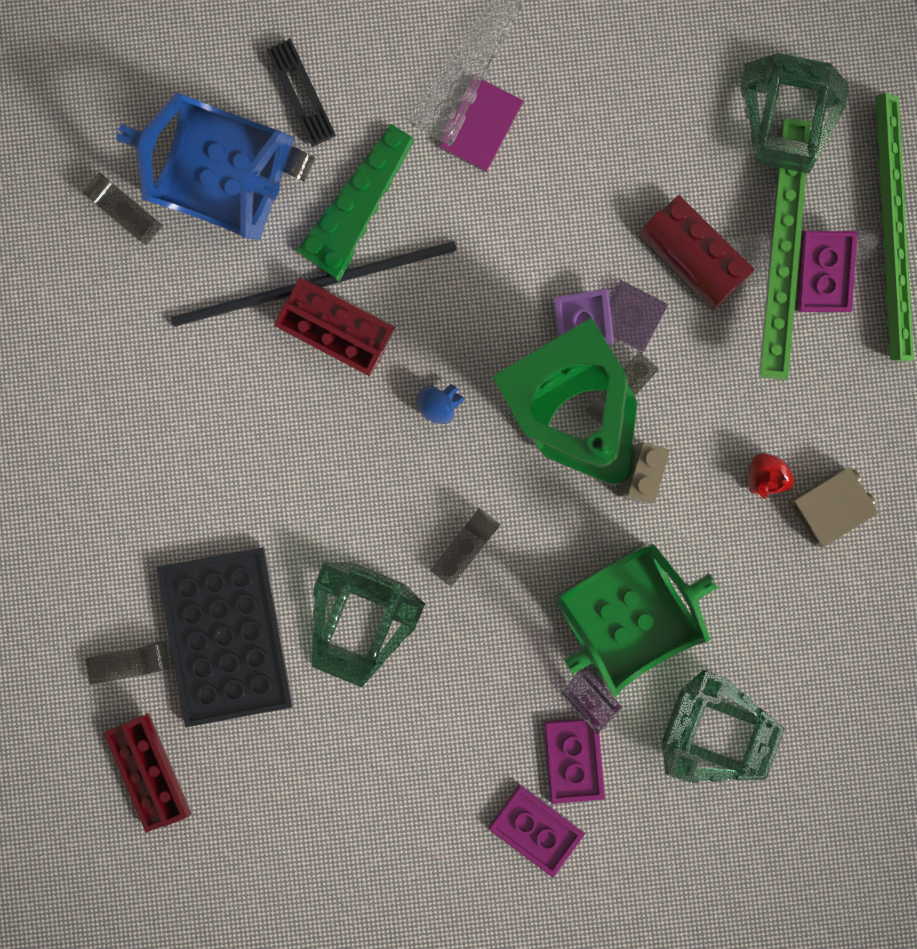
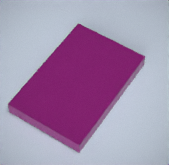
(485, 126)
(826, 271)
(573, 761)
(536, 830)

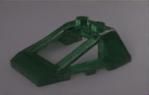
(767, 75)
(346, 578)
(683, 756)

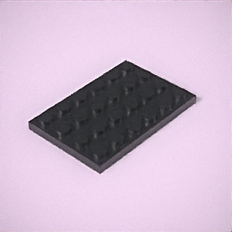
(225, 637)

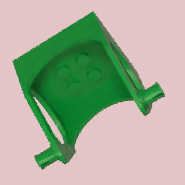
(560, 371)
(632, 616)

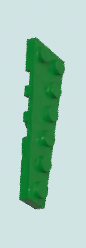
(337, 232)

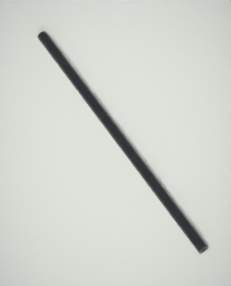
(322, 281)

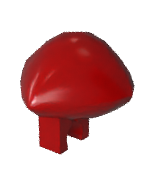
(769, 475)

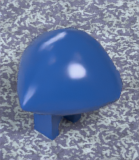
(438, 405)

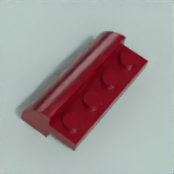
(695, 252)
(335, 326)
(147, 773)

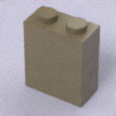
(645, 473)
(834, 506)

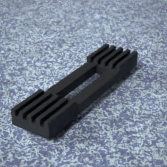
(284, 60)

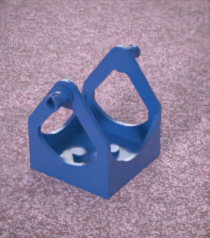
(216, 167)

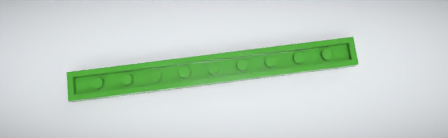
(894, 228)
(783, 262)

